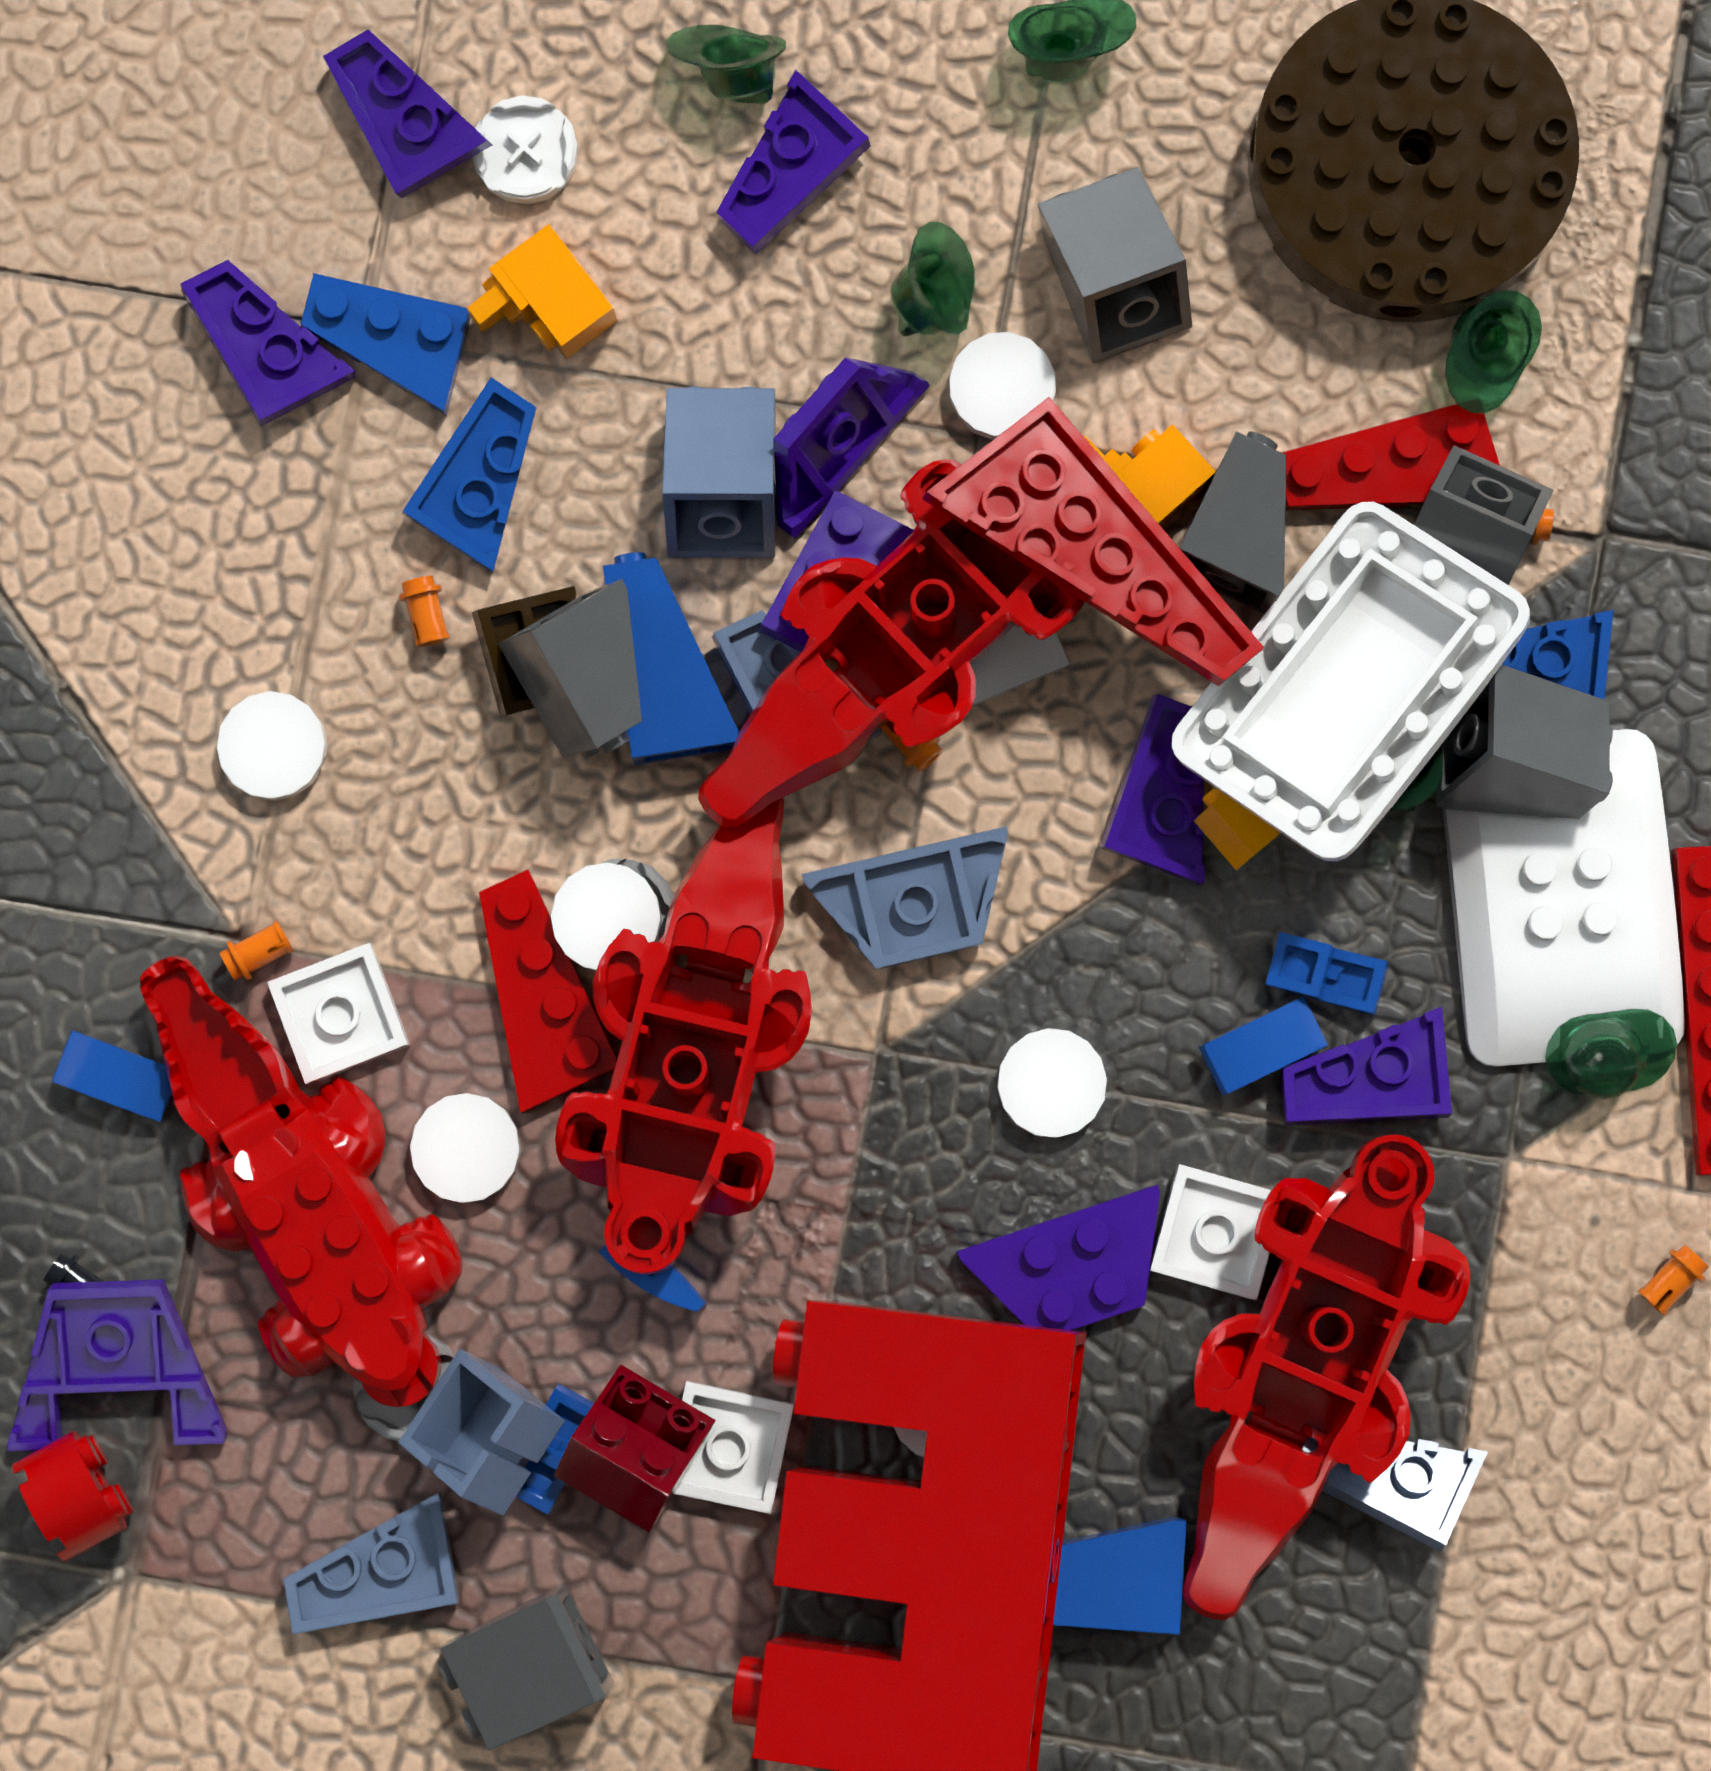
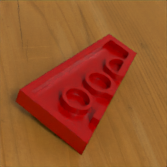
(1383, 463)
(543, 1004)

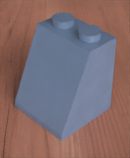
(719, 472)

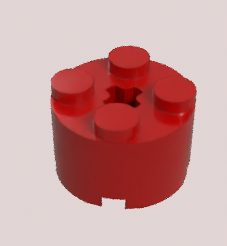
(72, 1495)

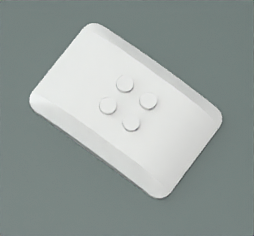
(1355, 681)
(1565, 913)

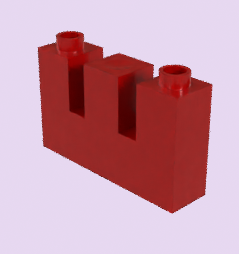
(962, 1547)

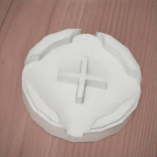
(530, 152)
(999, 382)
(272, 745)
(598, 906)
(1052, 1083)
(465, 1148)

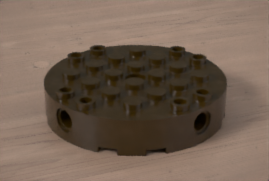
(1461, 95)

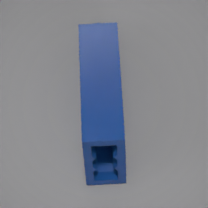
(677, 691)
(1124, 1578)

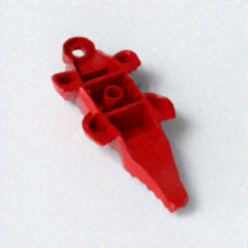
(900, 649)
(691, 1043)
(300, 1197)
(1316, 1359)

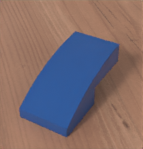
(1327, 974)
(1263, 1046)
(113, 1075)
(667, 1285)
(542, 1487)

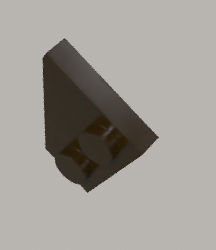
(501, 622)

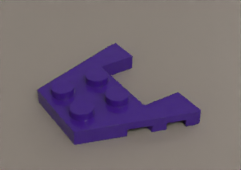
(113, 1341)

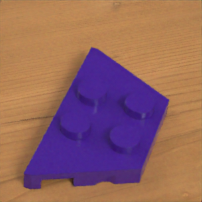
(836, 434)
(1074, 1264)

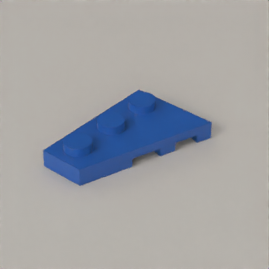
(393, 333)
(475, 476)
(1567, 652)

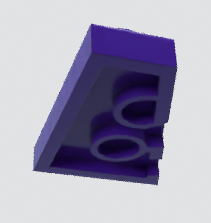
(401, 115)
(794, 162)
(260, 345)
(843, 531)
(1159, 801)
(1377, 1078)

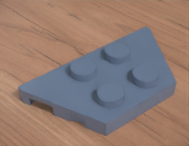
(915, 898)

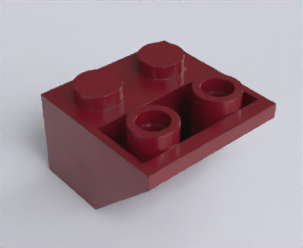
(634, 1448)

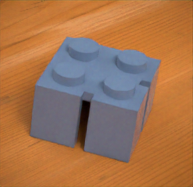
(481, 1432)

